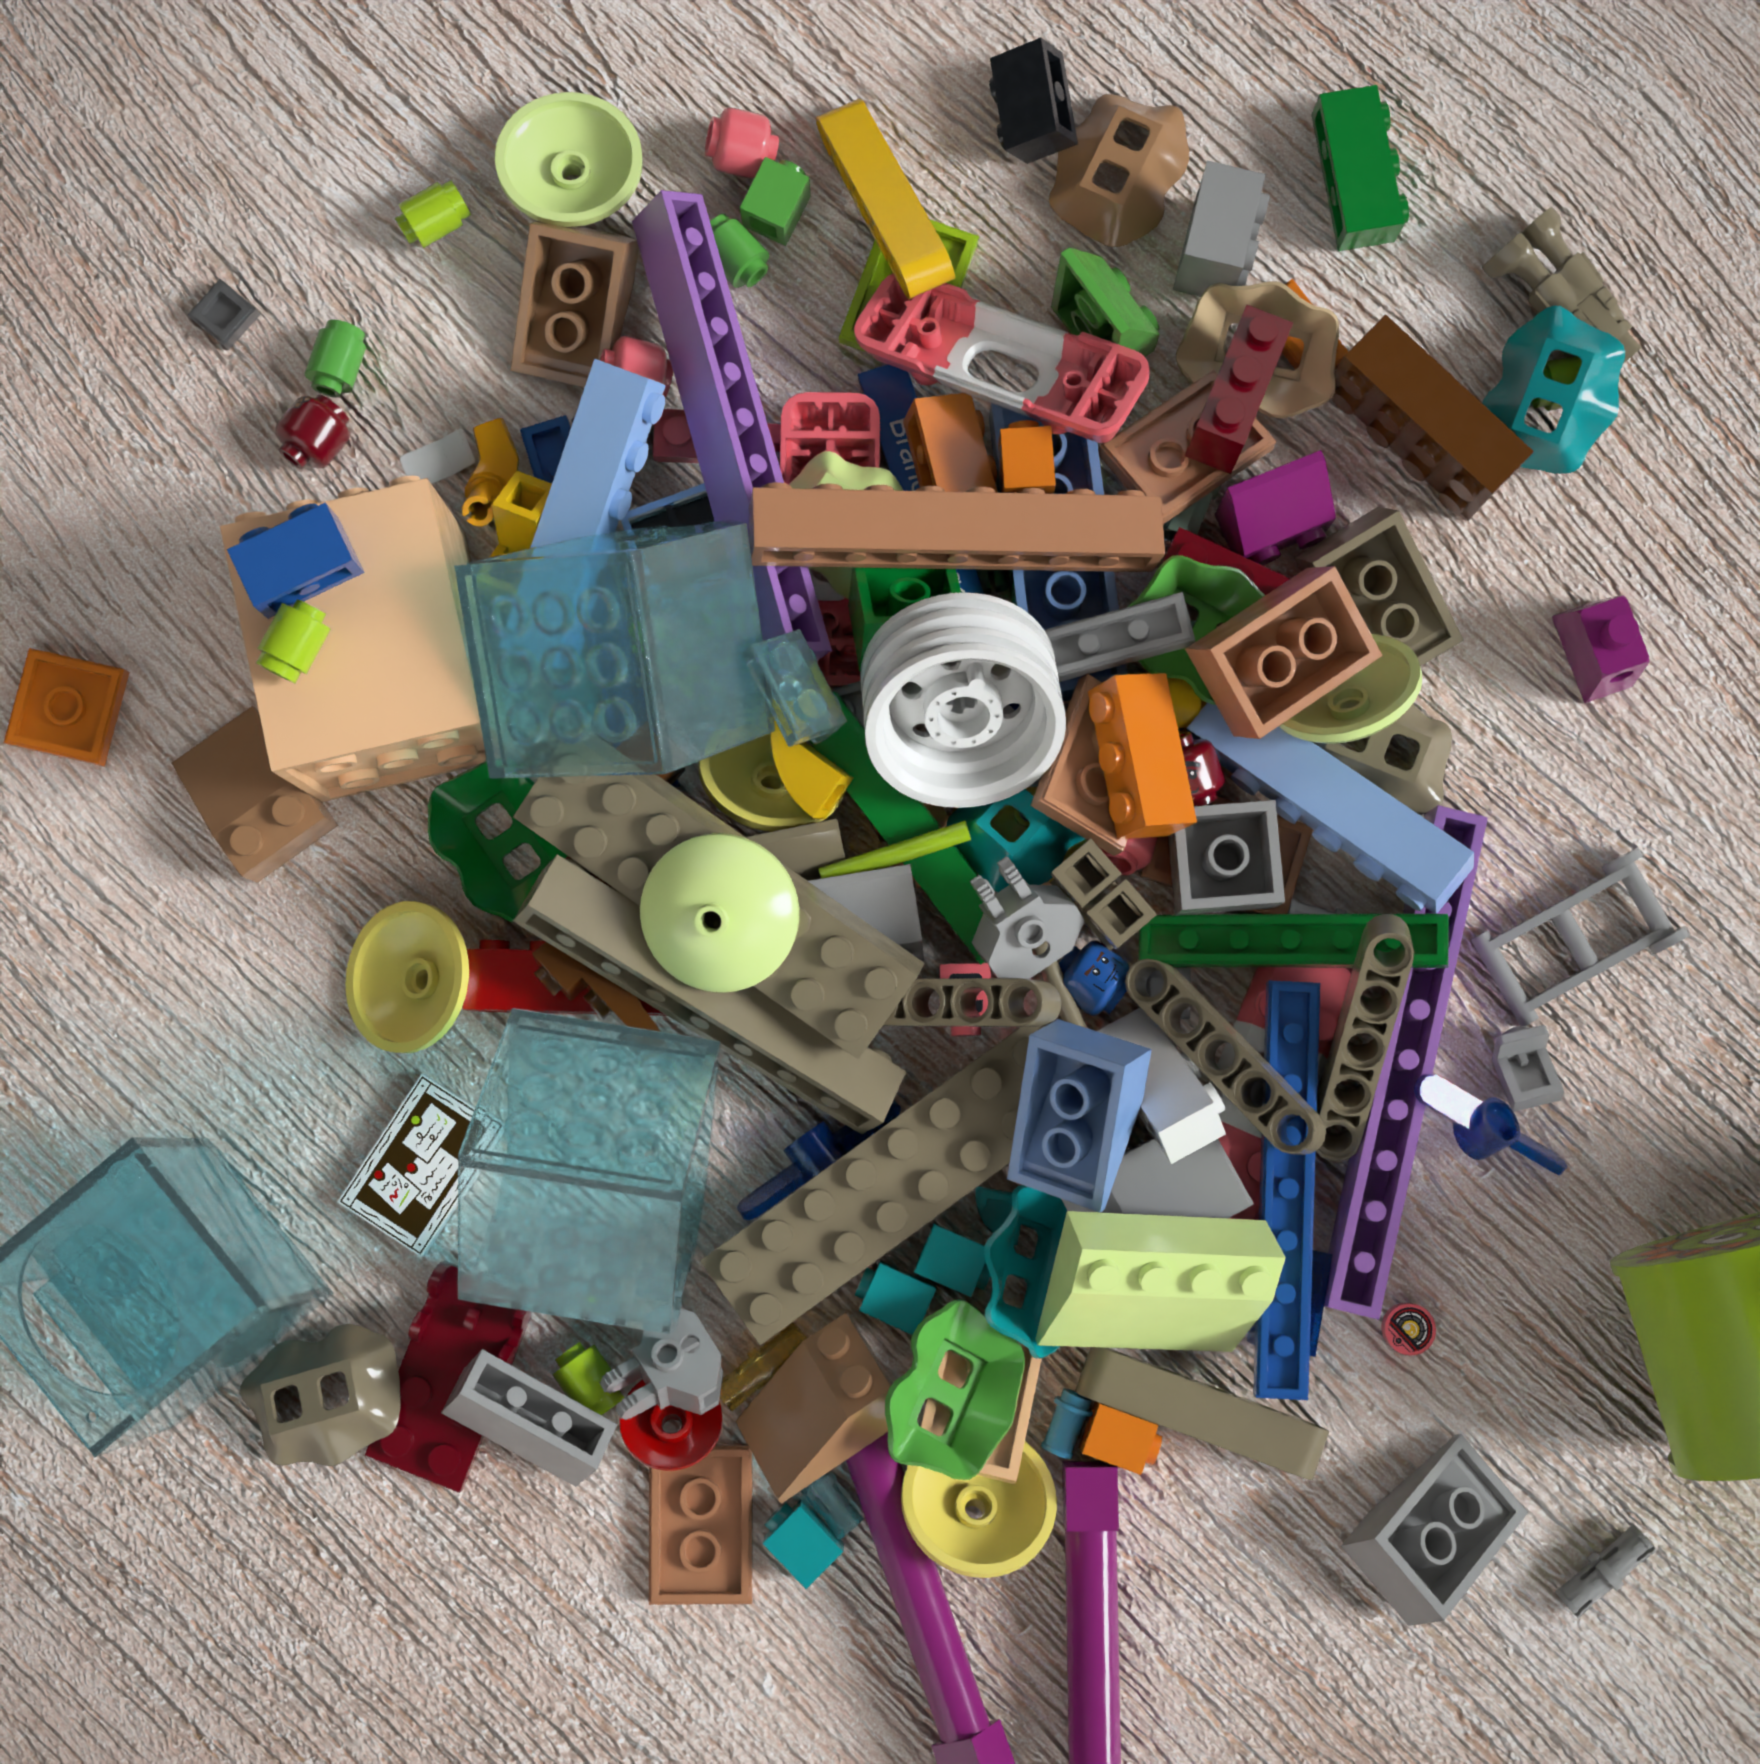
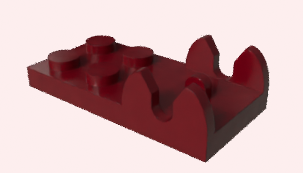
(442, 1343)

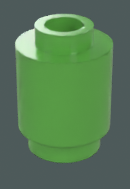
(739, 252)
(336, 358)

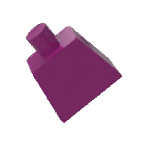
(1601, 644)

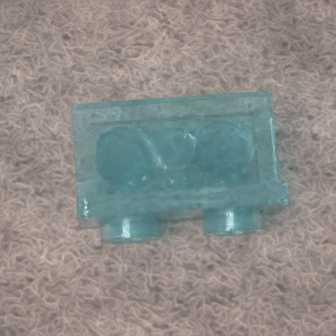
(794, 688)

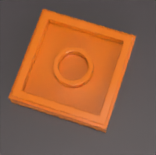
(66, 707)

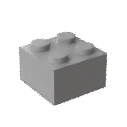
(1222, 229)
(1227, 860)

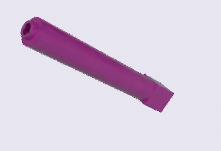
(1092, 1611)
(926, 1617)

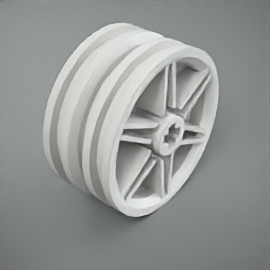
(957, 670)

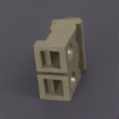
(1108, 908)

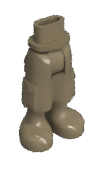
(1573, 285)

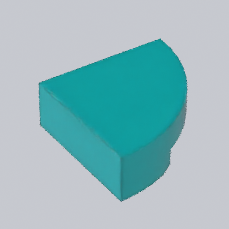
(994, 1207)

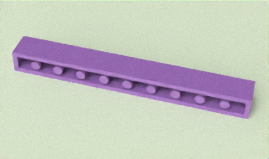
(720, 392)
(1382, 1166)

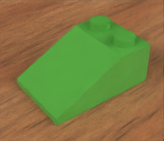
(1098, 302)

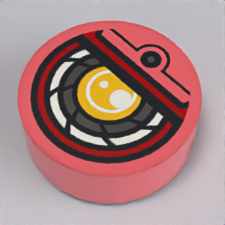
(1408, 1328)

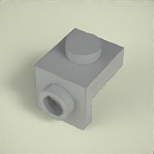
(1526, 1068)

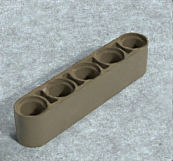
(959, 1008)
(1367, 1016)
(1246, 1068)
(1202, 1411)

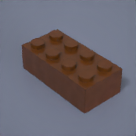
(1427, 418)

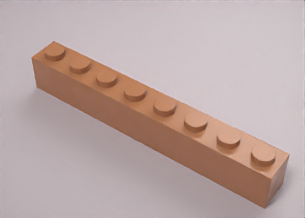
(955, 529)

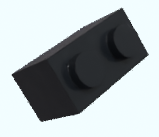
(1032, 101)

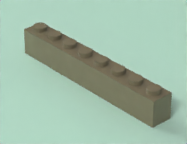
(607, 936)

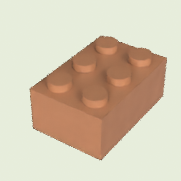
(1284, 652)

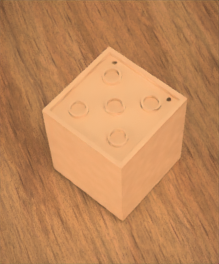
(395, 673)

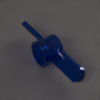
(1482, 1125)
(809, 1157)

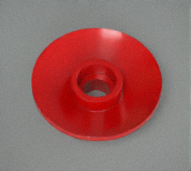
(671, 1451)

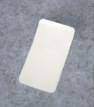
(439, 458)

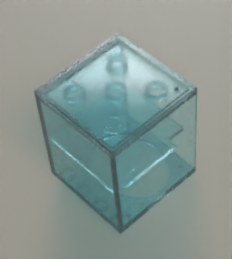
(160, 1284)

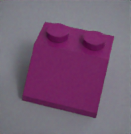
(1278, 509)

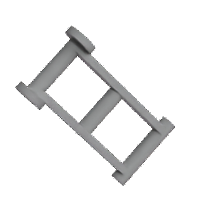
(1660, 938)

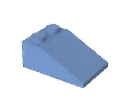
(1076, 1112)

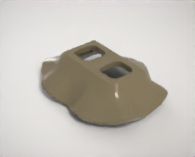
(1421, 785)
(324, 1433)

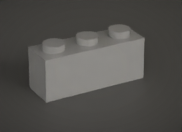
(529, 1418)

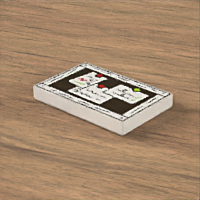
(412, 1171)

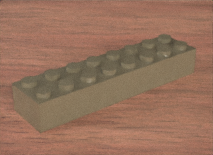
(840, 968)
(874, 1194)

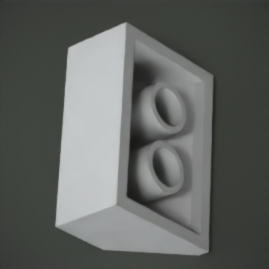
(883, 900)

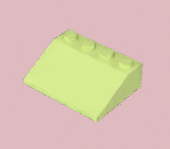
(1159, 1282)

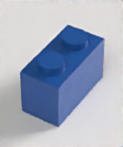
(295, 558)

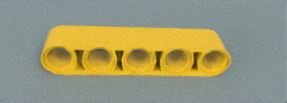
(885, 198)

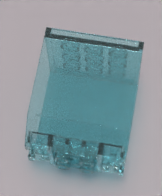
(615, 651)
(586, 1171)

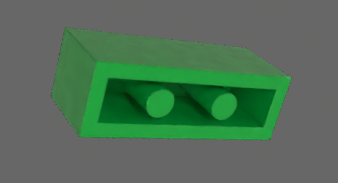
(1359, 167)

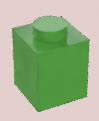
(776, 200)

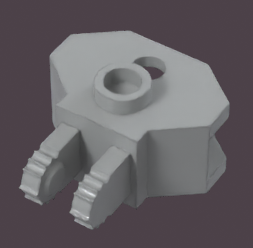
(1022, 920)
(676, 1368)

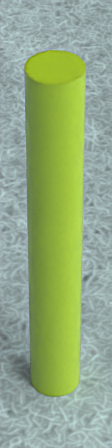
(900, 851)

